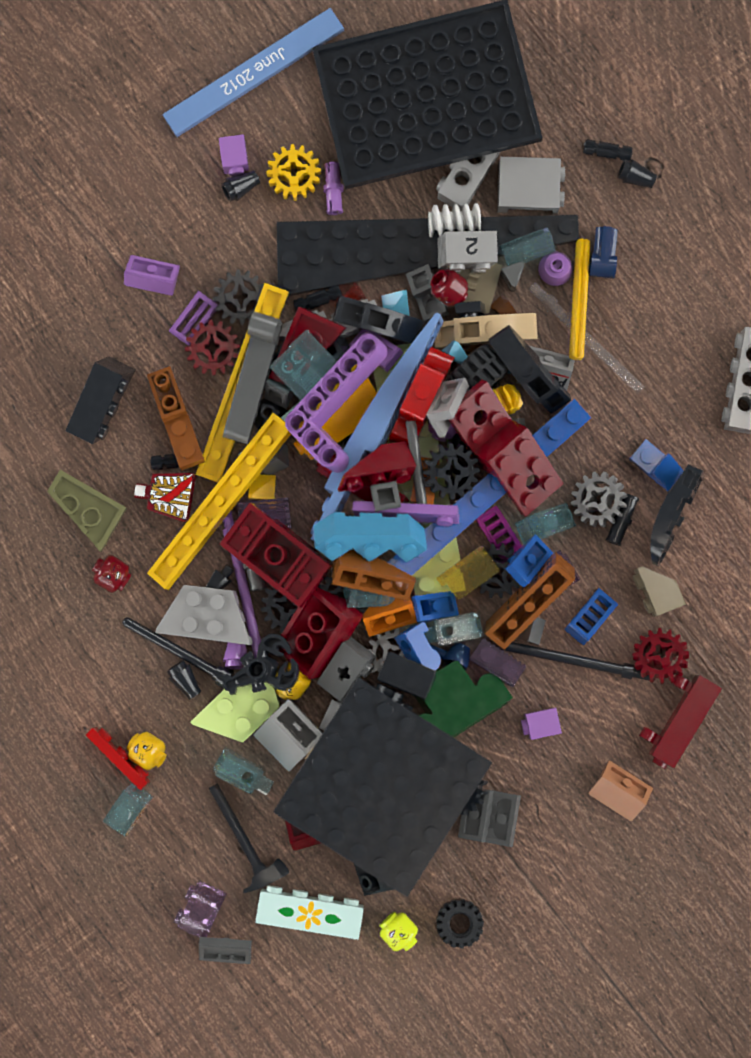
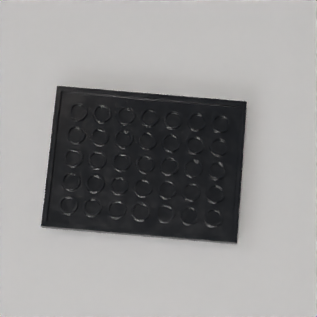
(427, 94)

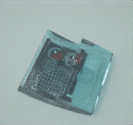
(303, 364)

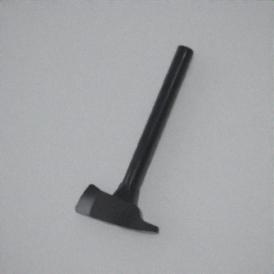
(262, 874)

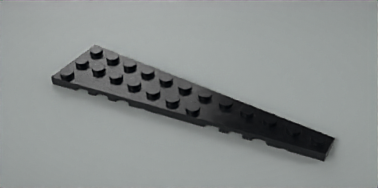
(349, 251)

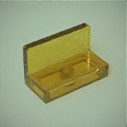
(469, 573)

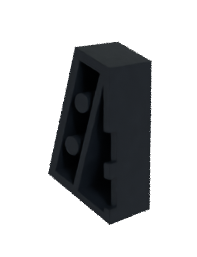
(99, 399)

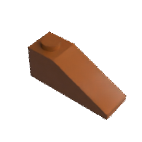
(376, 576)

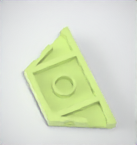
(238, 714)

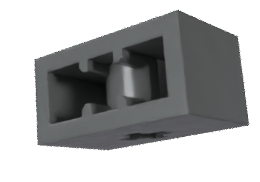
(346, 666)

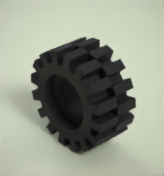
(459, 939)

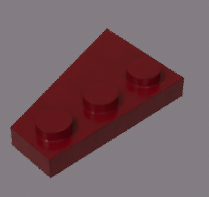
(319, 327)

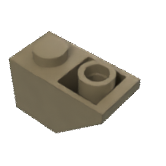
(660, 591)

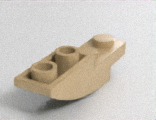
(481, 328)

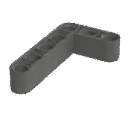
(264, 337)

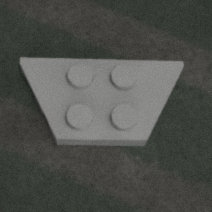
(206, 615)

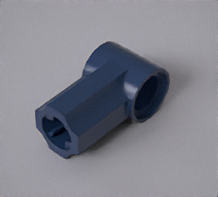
(603, 260)

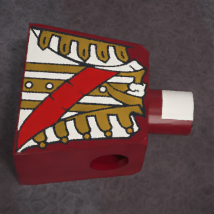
(169, 495)

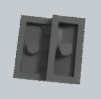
(493, 820)

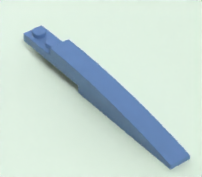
(381, 414)

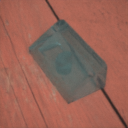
(528, 247)

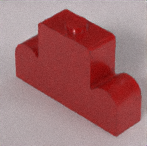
(422, 393)

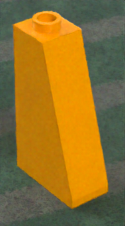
(347, 417)

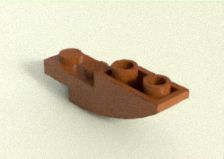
(175, 418)

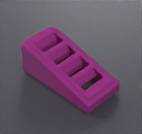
(494, 511)

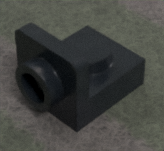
(470, 309)

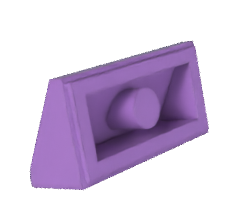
(151, 275)

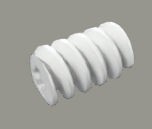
(455, 219)

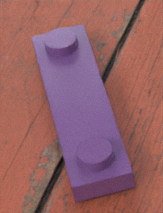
(441, 514)

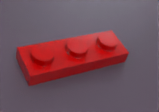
(118, 757)

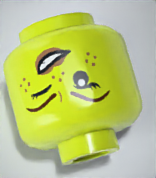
(398, 931)

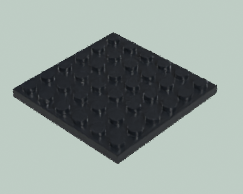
(382, 787)

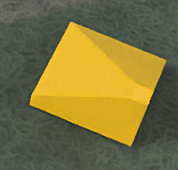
(262, 488)

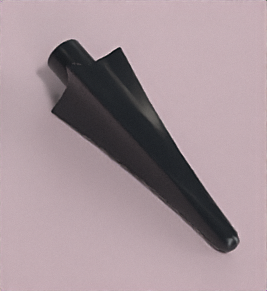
(220, 578)

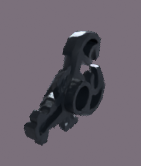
(264, 668)

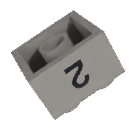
(467, 250)

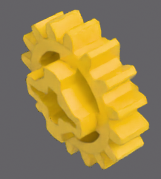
(284, 171)

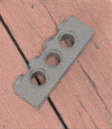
(452, 193)
(734, 418)

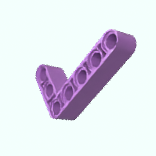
(333, 400)

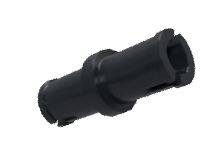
(621, 523)

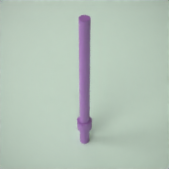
(244, 592)

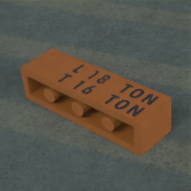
(530, 601)

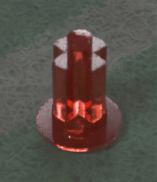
(354, 293)

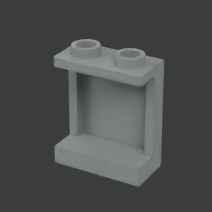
(530, 184)

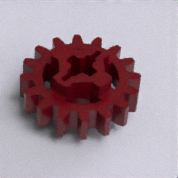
(199, 348)
(668, 650)

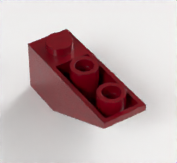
(384, 465)

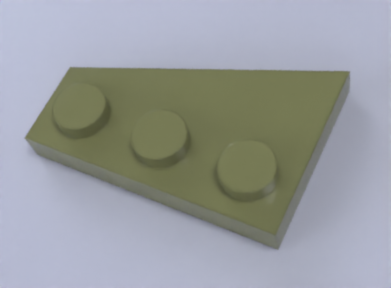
(87, 507)

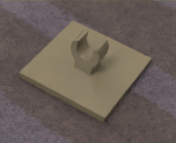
(482, 285)

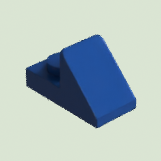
(657, 465)
(528, 560)
(435, 606)

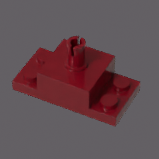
(276, 554)

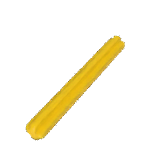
(579, 299)

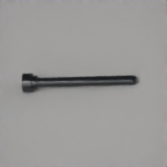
(216, 672)

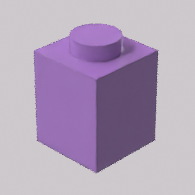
(233, 155)
(541, 723)

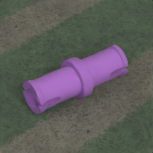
(333, 188)

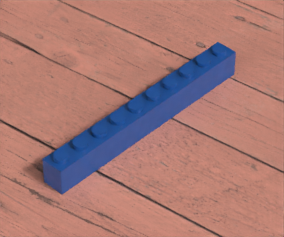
(490, 490)

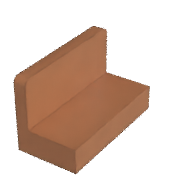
(621, 791)

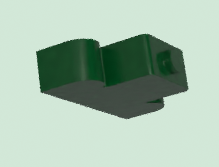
(457, 703)

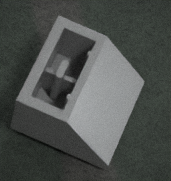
(288, 734)

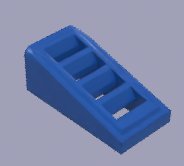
(576, 632)

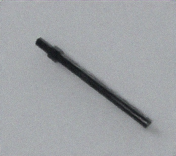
(626, 670)

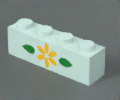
(310, 913)

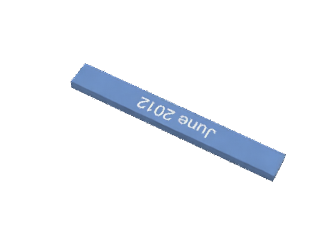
(253, 72)

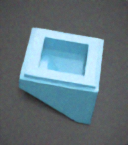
(396, 301)
(455, 350)

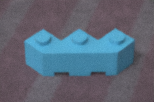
(369, 535)

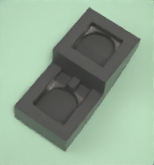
(421, 289)

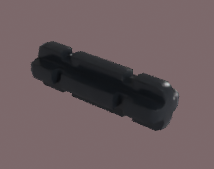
(607, 150)
(318, 298)
(168, 461)

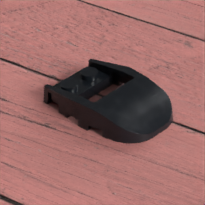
(670, 511)

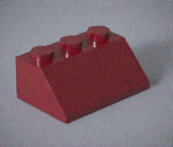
(319, 631)

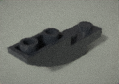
(378, 320)
(528, 370)

